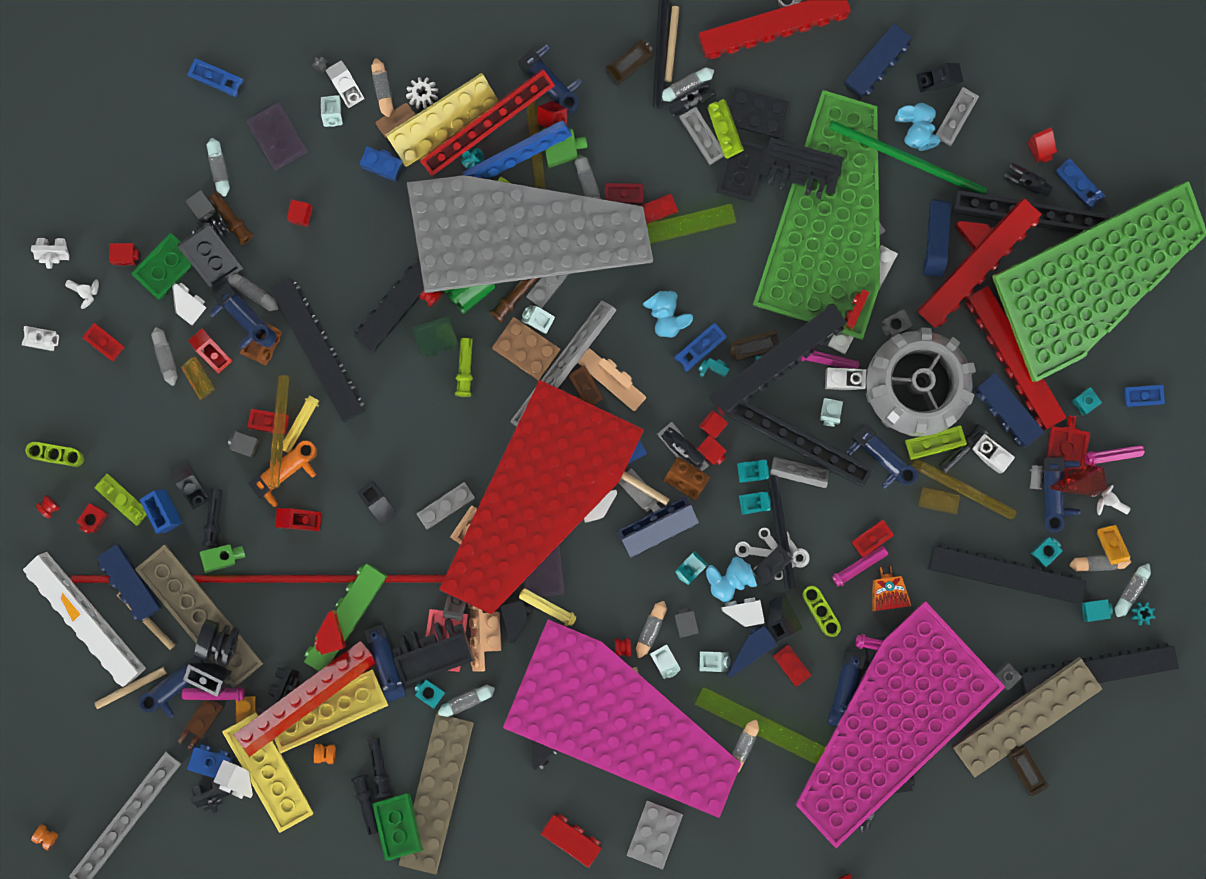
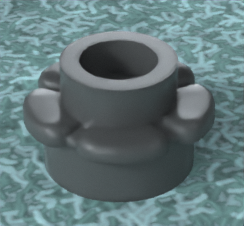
(320, 64)

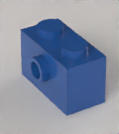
(381, 163)
(161, 511)
(207, 761)

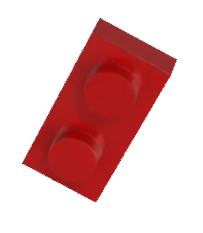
(659, 209)
(852, 316)
(103, 342)
(264, 421)
(872, 538)
(791, 665)

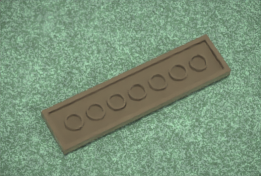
(193, 606)
(1027, 717)
(438, 789)

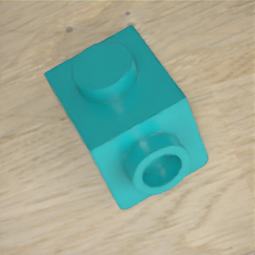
(719, 367)
(753, 471)
(755, 502)
(690, 568)

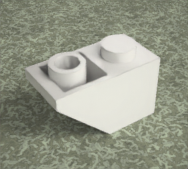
(344, 84)
(185, 305)
(845, 379)
(993, 454)
(602, 508)
(746, 614)
(234, 778)

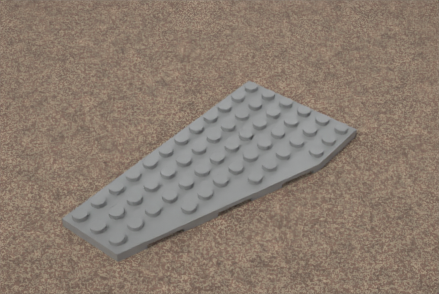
(506, 232)

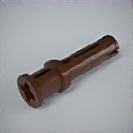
(235, 225)
(507, 304)

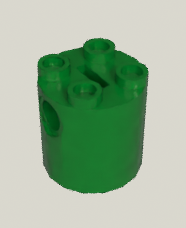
(468, 296)

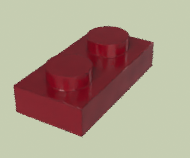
(624, 193)

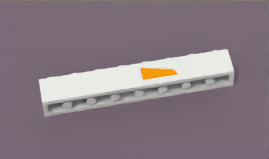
(84, 619)

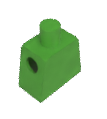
(565, 150)
(211, 558)

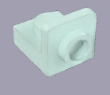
(331, 111)
(537, 318)
(831, 412)
(714, 661)
(665, 662)

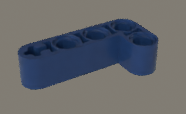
(937, 238)

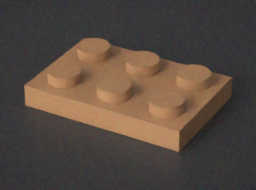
(526, 349)

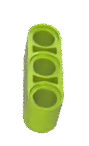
(46, 450)
(829, 616)

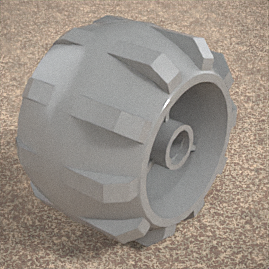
(887, 405)

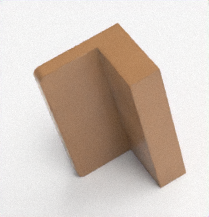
(397, 117)

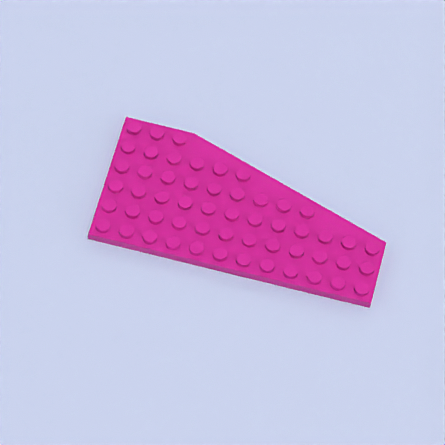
(902, 713)
(609, 716)

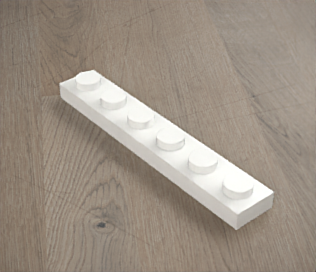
(842, 342)

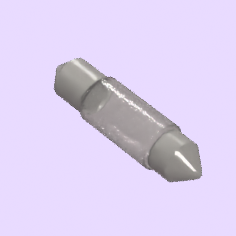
(587, 177)
(253, 292)
(164, 356)

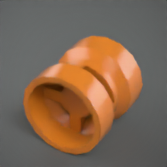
(320, 752)
(44, 837)

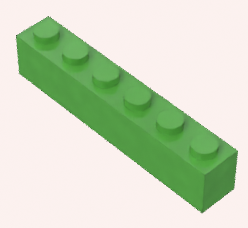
(350, 610)

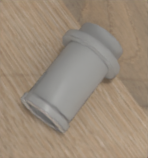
(1036, 477)

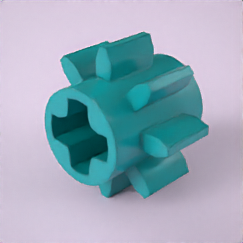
(472, 157)
(1149, 611)

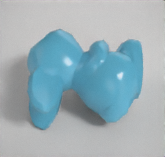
(921, 132)
(663, 307)
(737, 576)

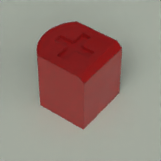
(299, 213)
(713, 424)

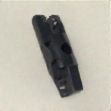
(684, 105)
(1036, 184)
(682, 447)

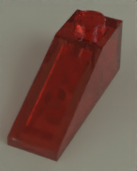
(1086, 481)

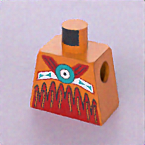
(889, 591)

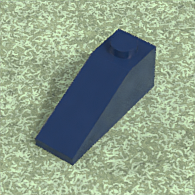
(755, 646)

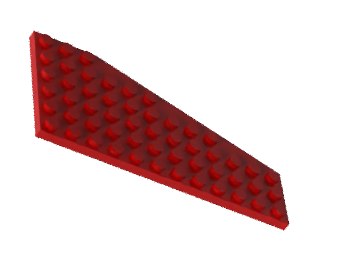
(546, 483)

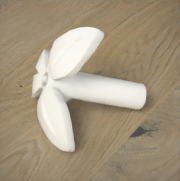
(84, 291)
(1111, 499)

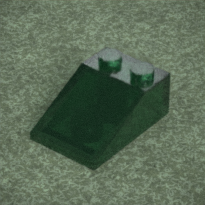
(435, 336)

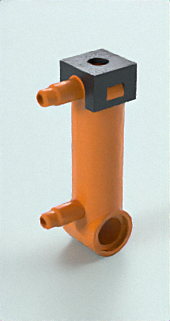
(290, 463)

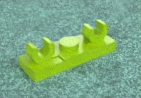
(725, 128)
(935, 443)
(121, 499)

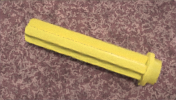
(299, 423)
(547, 607)

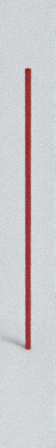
(275, 578)

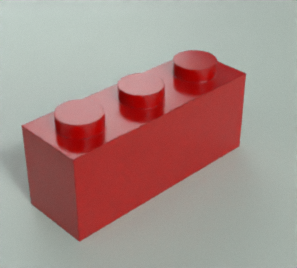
(571, 839)

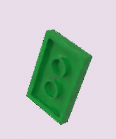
(163, 267)
(397, 827)

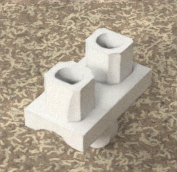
(50, 254)
(40, 338)

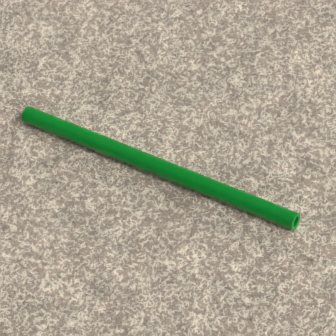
(907, 158)

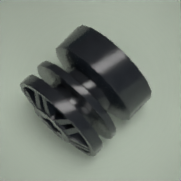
(217, 643)

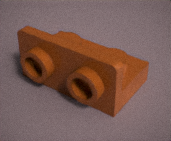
(259, 353)
(686, 478)

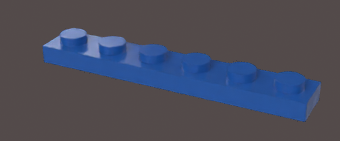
(520, 151)

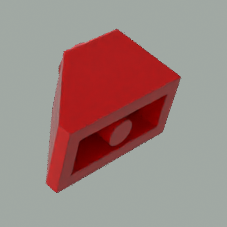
(1042, 146)
(973, 232)
(210, 351)
(298, 519)
(330, 635)

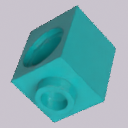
(1086, 401)
(1038, 553)
(1096, 610)
(438, 693)

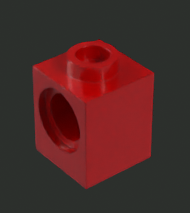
(550, 114)
(123, 254)
(712, 451)
(98, 513)

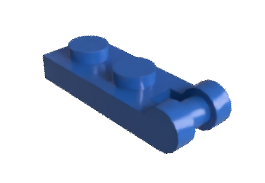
(214, 77)
(1079, 184)
(701, 346)

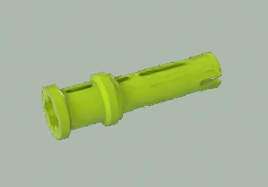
(464, 378)

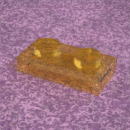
(197, 378)
(939, 501)

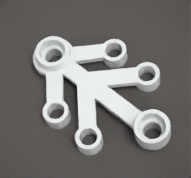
(773, 545)

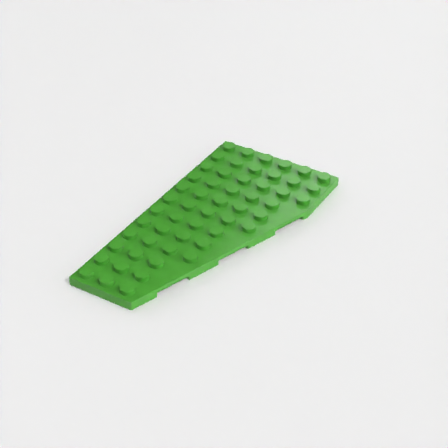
(829, 244)
(1090, 281)

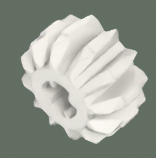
(419, 87)

